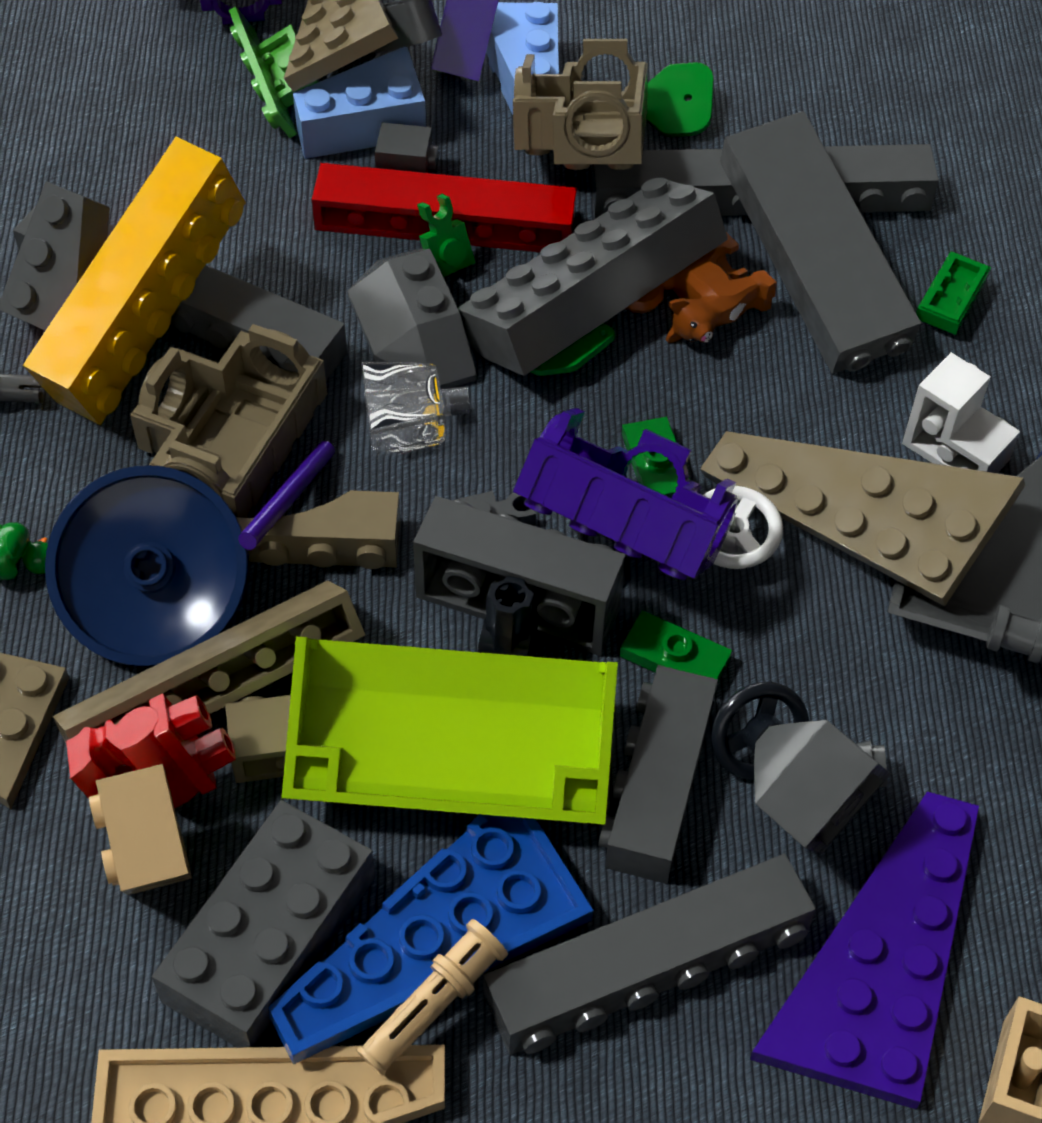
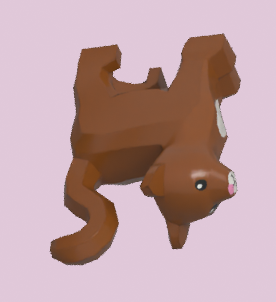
(710, 295)

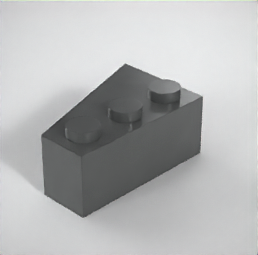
(54, 254)

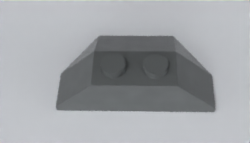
(413, 316)

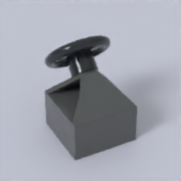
(802, 771)

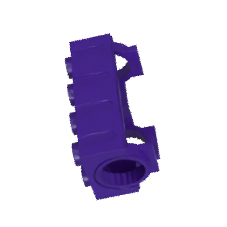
(597, 497)

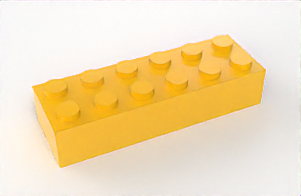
(137, 281)

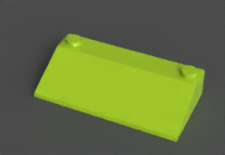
(450, 731)

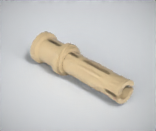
(381, 1049)

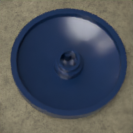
(146, 565)

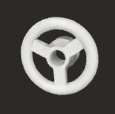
(740, 548)

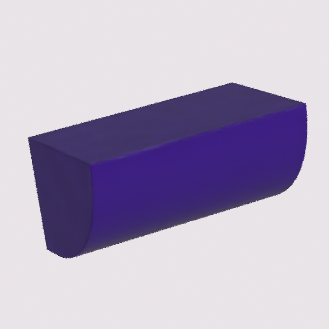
(464, 37)

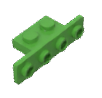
(268, 64)

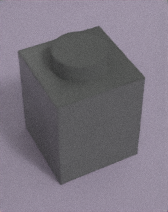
(406, 148)

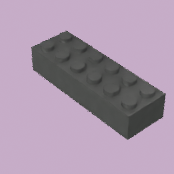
(592, 274)

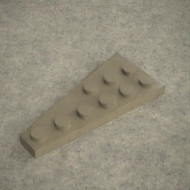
(334, 36)
(890, 512)

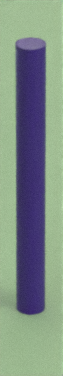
(286, 495)

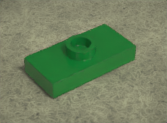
(953, 292)
(651, 467)
(666, 644)

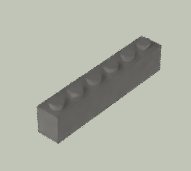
(647, 955)

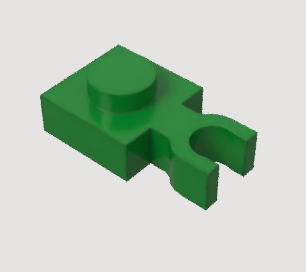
(446, 238)

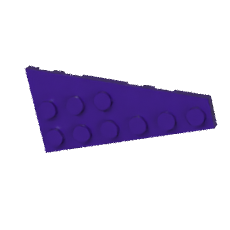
(878, 982)

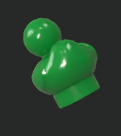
(15, 545)

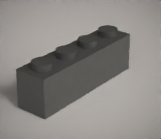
(660, 774)

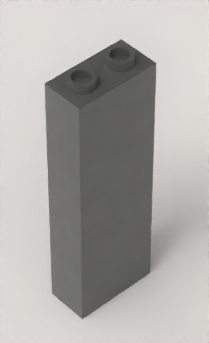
(819, 243)

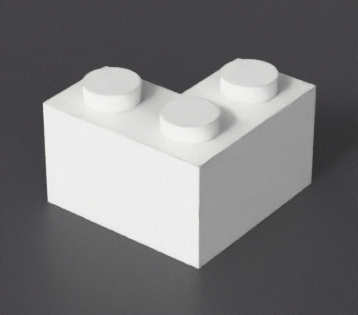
(952, 426)

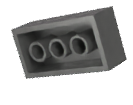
(571, 580)
(264, 925)

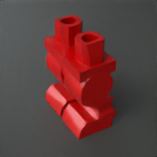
(151, 738)

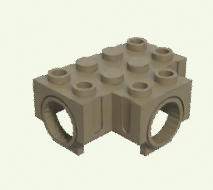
(582, 118)
(230, 417)

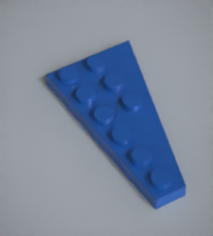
(494, 873)

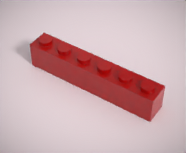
(493, 210)

